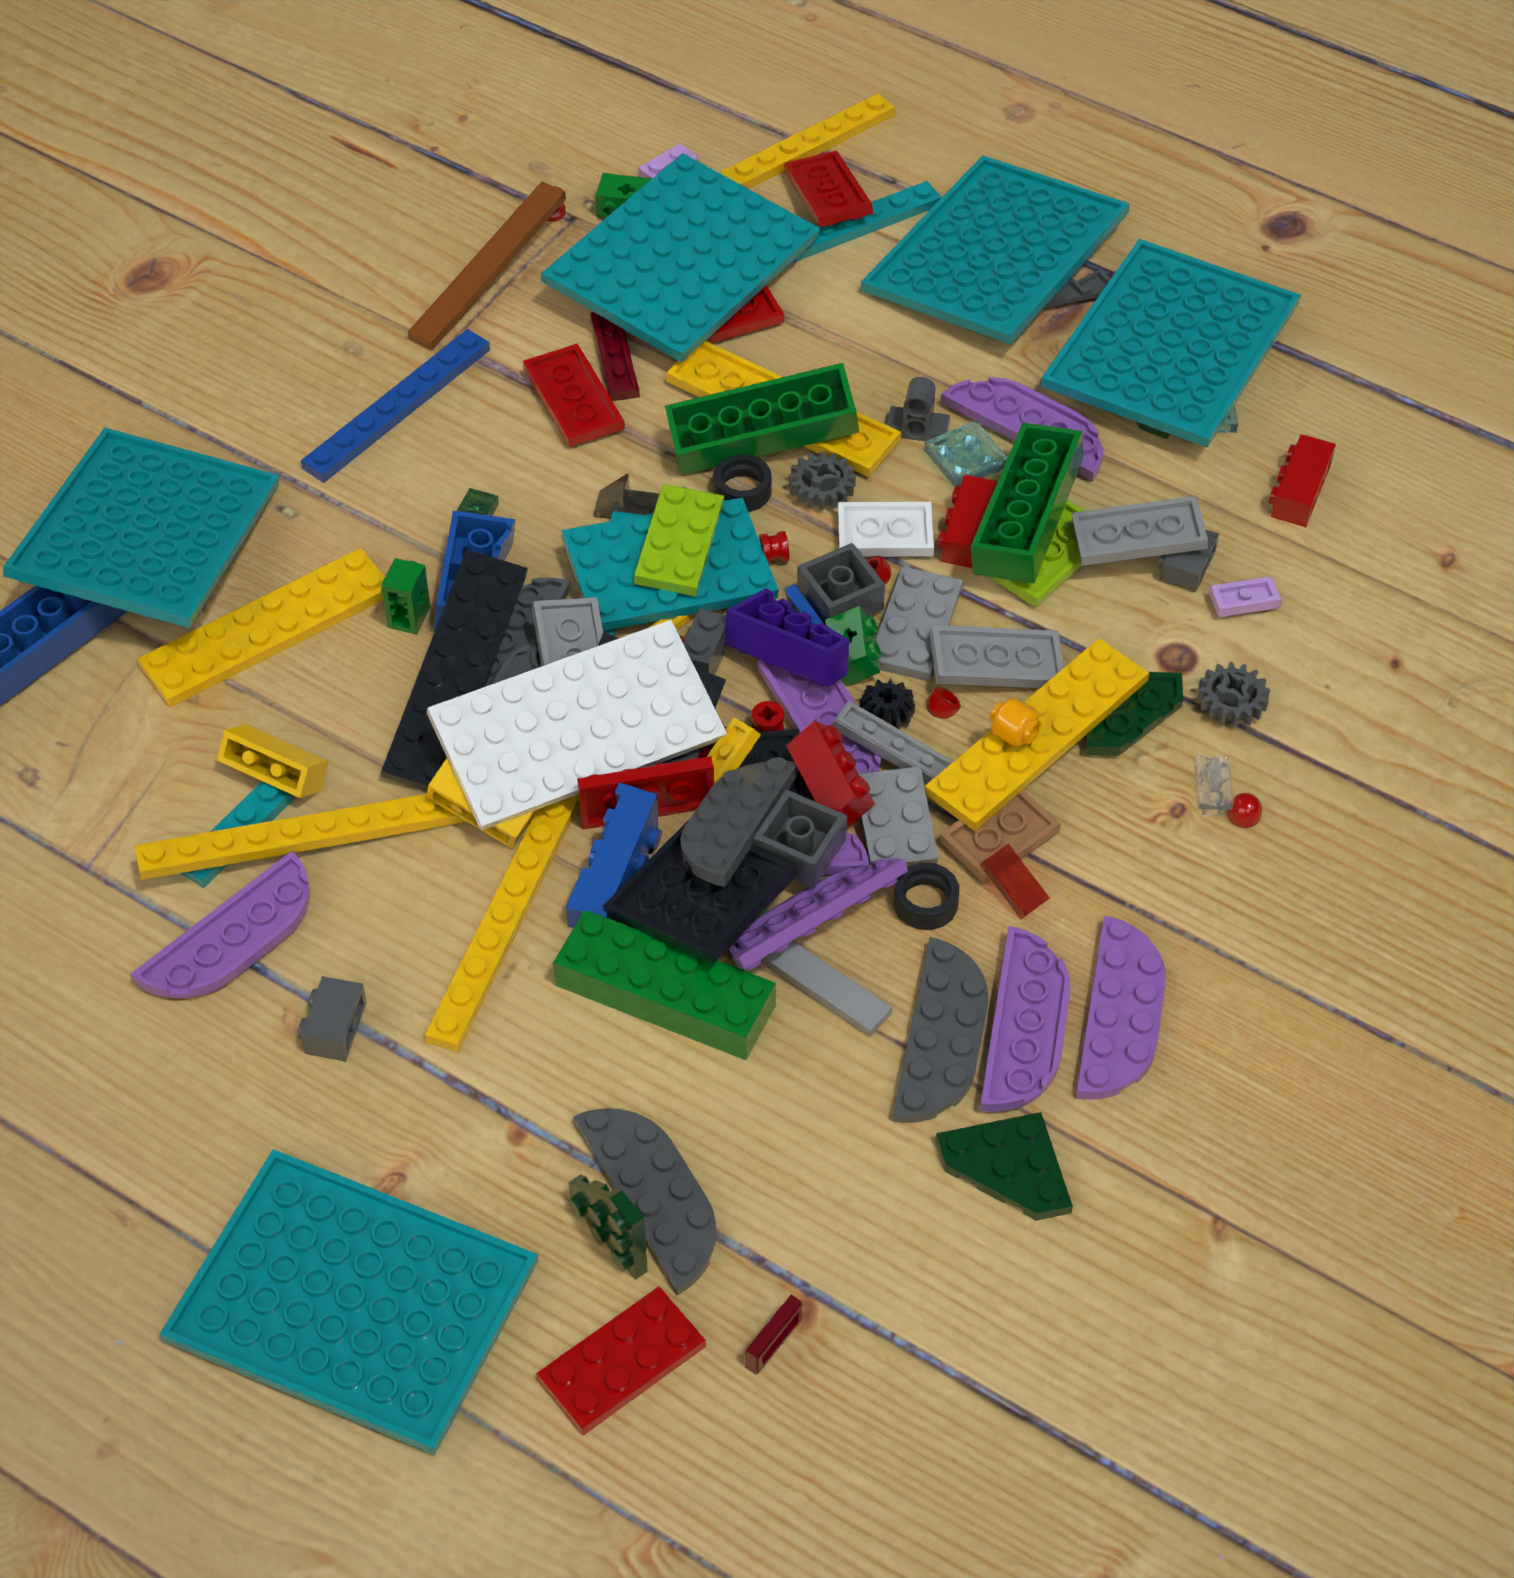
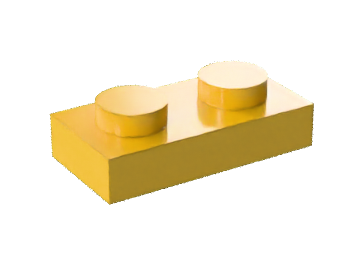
(732, 748)

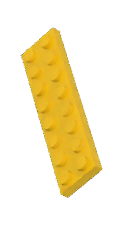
(718, 370)
(263, 627)
(1068, 709)

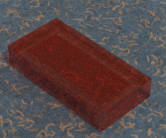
(1014, 881)

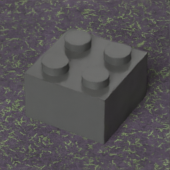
(840, 583)
(803, 835)

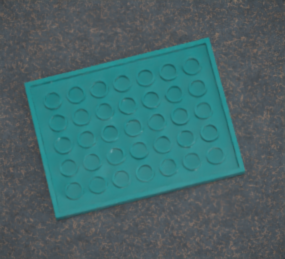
(995, 248)
(680, 256)
(1171, 342)
(143, 527)
(351, 1300)

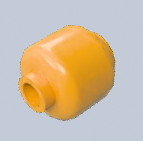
(1015, 722)

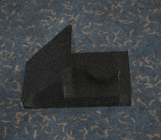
(620, 498)

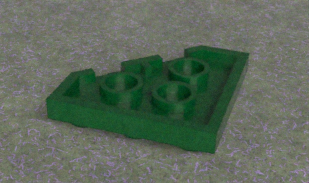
(1137, 715)
(1010, 1163)
(612, 1221)

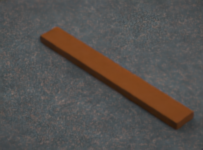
(486, 265)

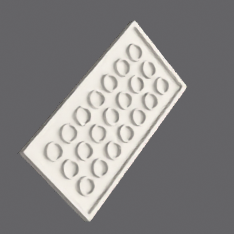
(575, 718)

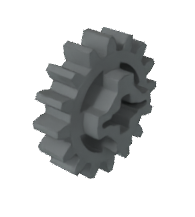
(822, 480)
(1233, 694)

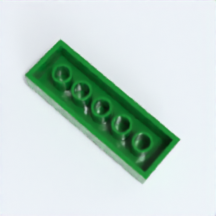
(762, 418)
(1027, 503)
(664, 985)

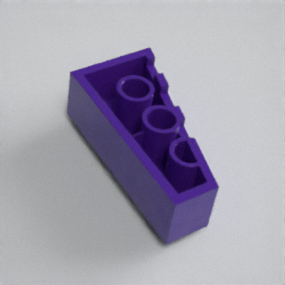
(787, 638)

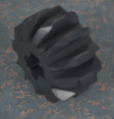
(889, 702)

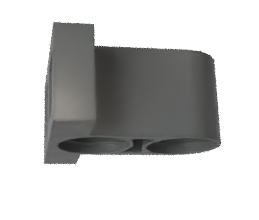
(917, 416)

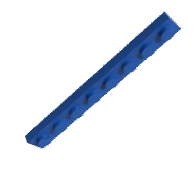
(395, 406)

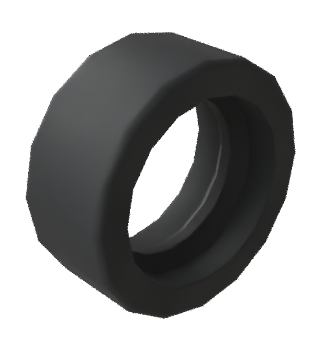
(744, 466)
(923, 917)

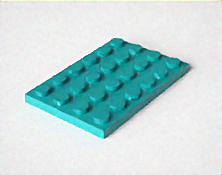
(609, 552)

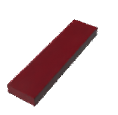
(615, 359)

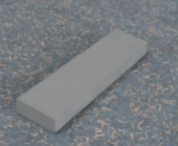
(889, 741)
(829, 987)

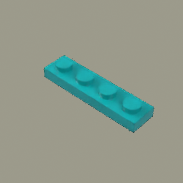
(259, 806)

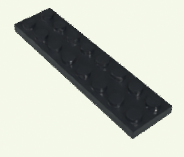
(456, 660)

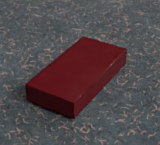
(773, 1335)

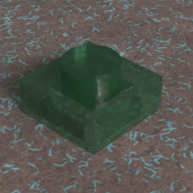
(479, 502)

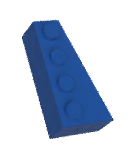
(477, 533)
(624, 849)

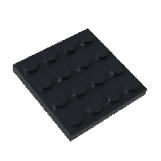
(692, 913)

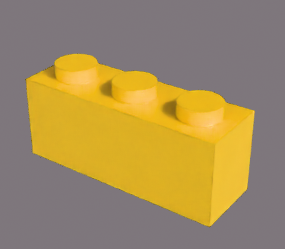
(272, 760)
(447, 793)

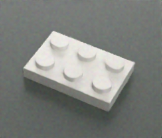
(887, 528)

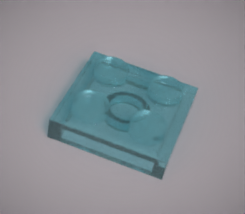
(966, 452)

